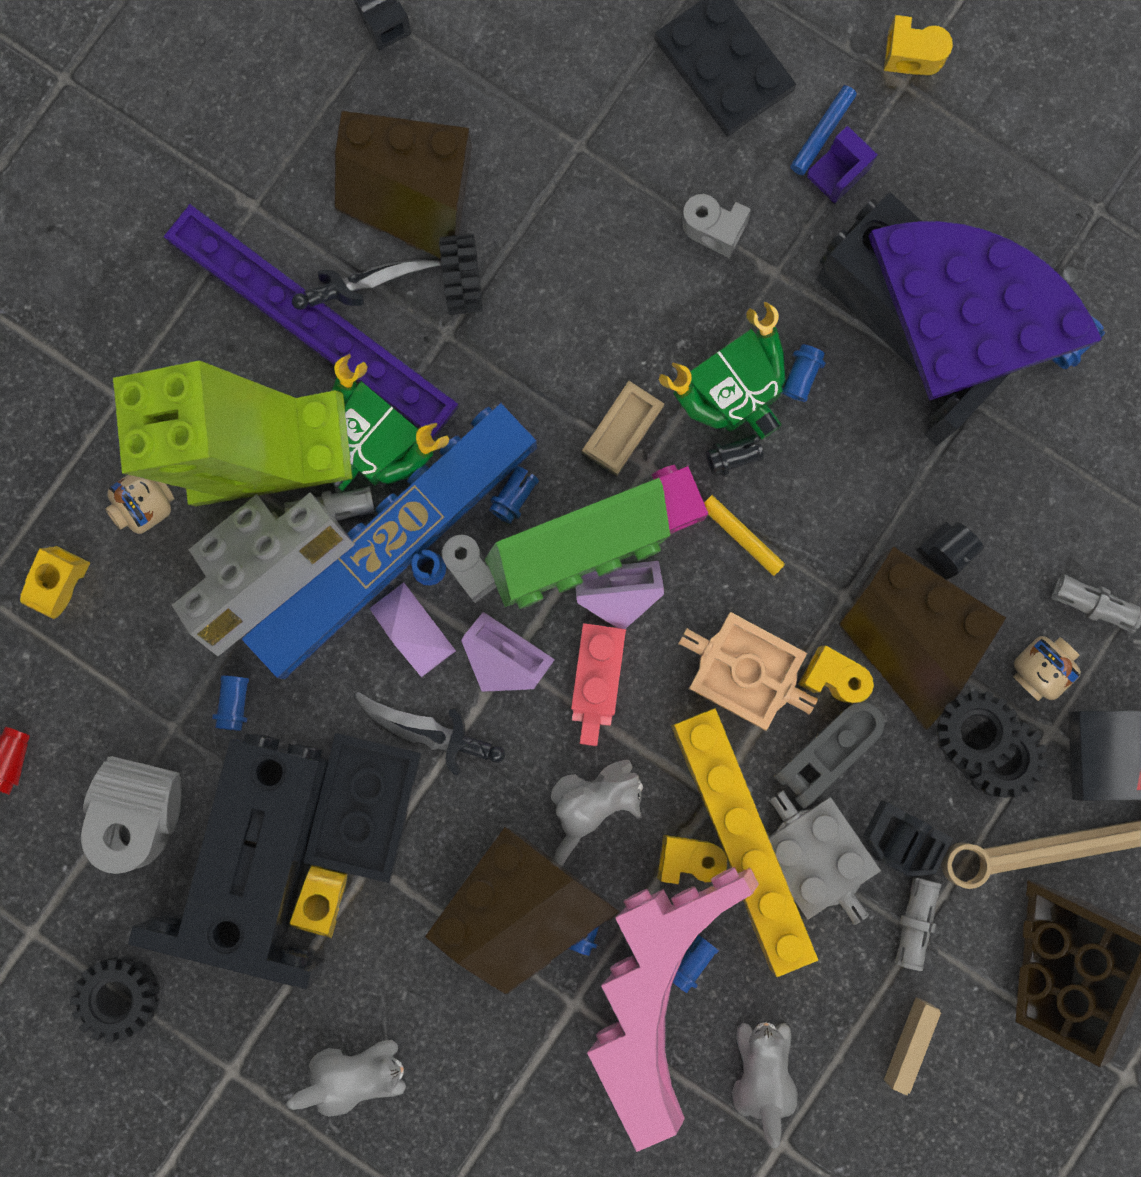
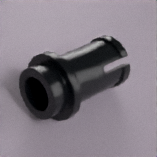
(734, 454)

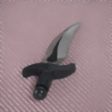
(343, 288)
(428, 731)

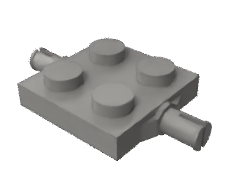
(821, 857)

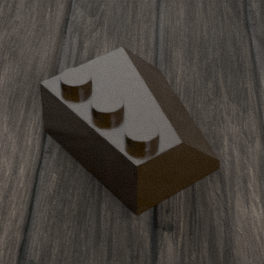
(402, 176)
(919, 632)
(516, 914)
(1077, 974)

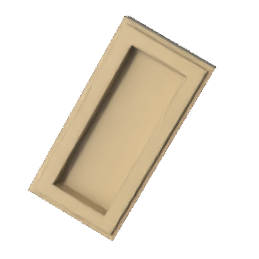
(623, 428)
(912, 1046)

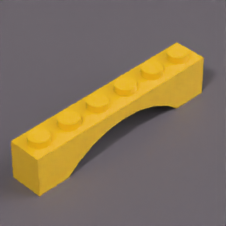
(745, 841)

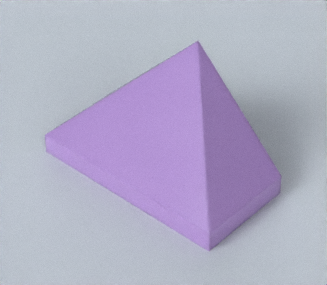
(622, 593)
(412, 630)
(502, 657)

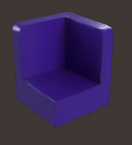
(842, 165)

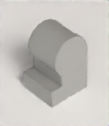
(712, 225)
(466, 564)

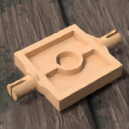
(748, 671)

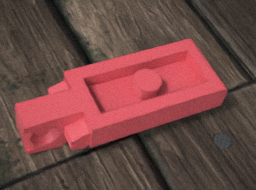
(597, 679)

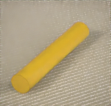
(743, 536)

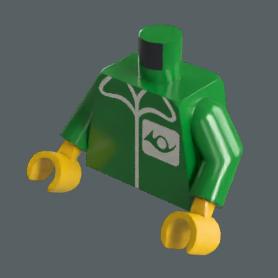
(736, 381)
(380, 439)

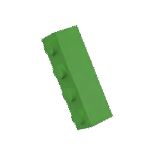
(579, 544)

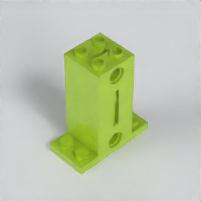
(227, 433)

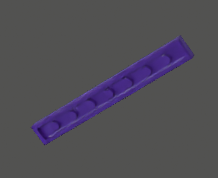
(314, 326)

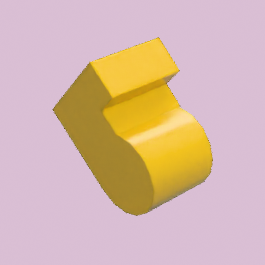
(916, 49)
(52, 580)
(842, 676)
(691, 856)
(319, 901)

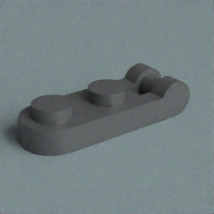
(832, 751)

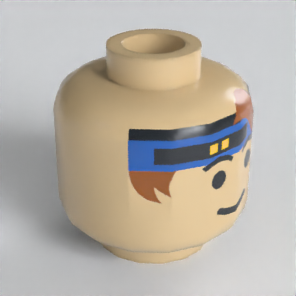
(138, 503)
(1047, 668)

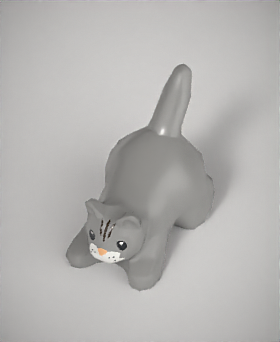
(586, 804)
(343, 1081)
(766, 1085)

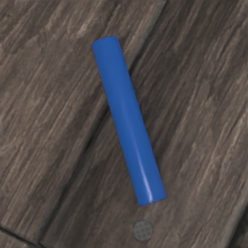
(823, 130)

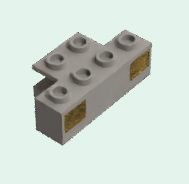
(256, 566)

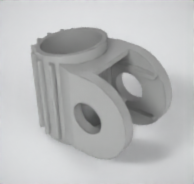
(134, 797)

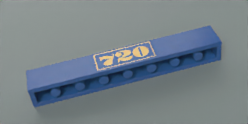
(389, 542)

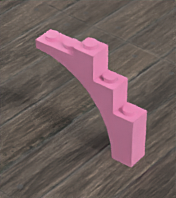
(633, 1056)

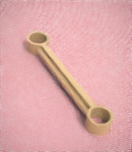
(1044, 850)

